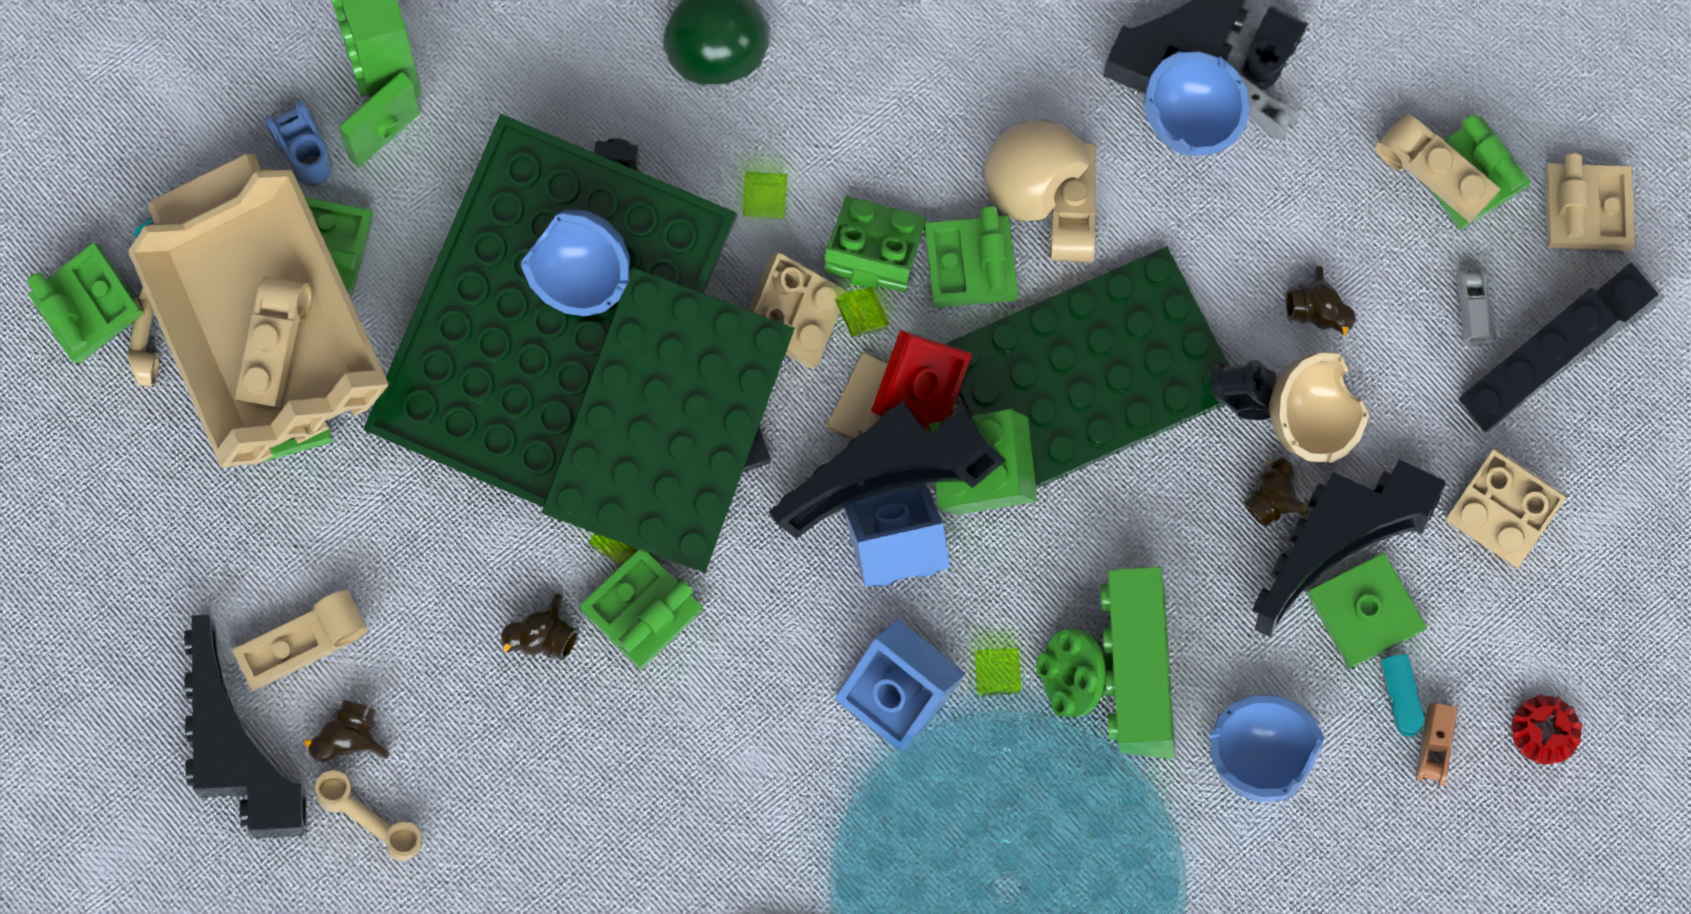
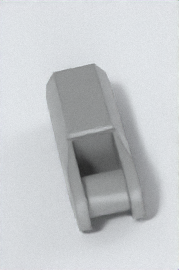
(1259, 102)
(1474, 309)

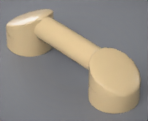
(142, 363)
(334, 795)

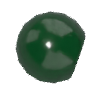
(716, 40)

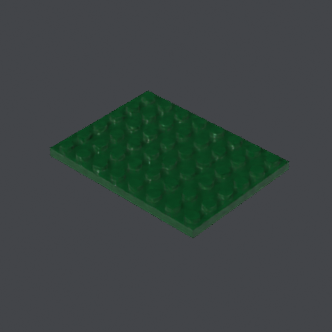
(485, 363)

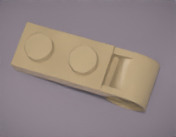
(1437, 166)
(1074, 216)
(271, 340)
(301, 641)

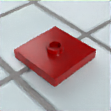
(923, 377)

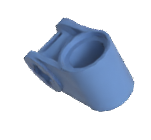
(298, 138)

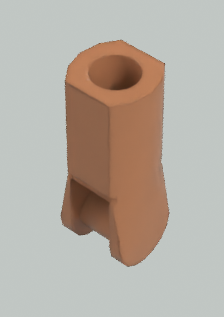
(1438, 739)

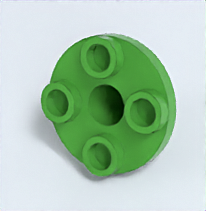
(1074, 672)

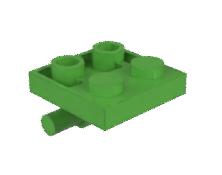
(1491, 157)
(345, 235)
(874, 244)
(971, 260)
(85, 302)
(641, 608)

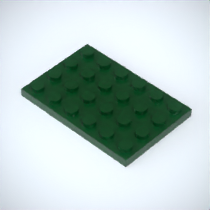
(1097, 365)
(667, 420)

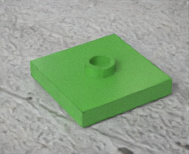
(379, 119)
(1366, 610)

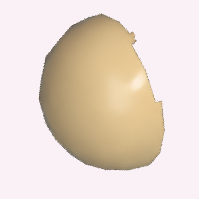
(1030, 165)
(1315, 410)

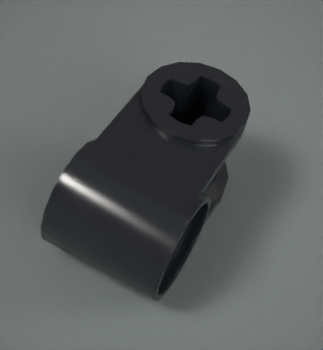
(1273, 44)
(1244, 388)

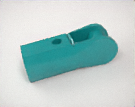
(1402, 694)

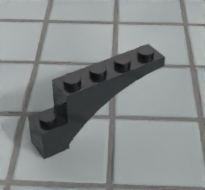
(1190, 28)
(1561, 343)
(888, 456)
(1342, 523)
(224, 755)

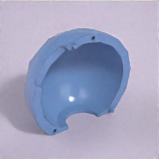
(1196, 103)
(578, 264)
(1265, 747)

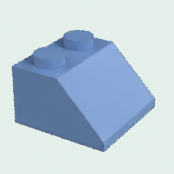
(897, 535)
(899, 684)

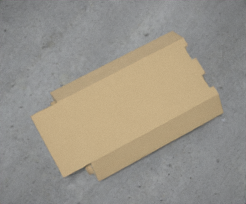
(202, 280)

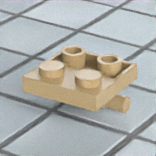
(1589, 206)
(799, 300)
(1506, 507)

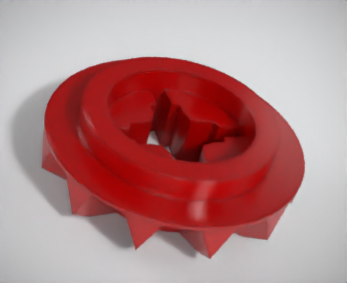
(1528, 736)

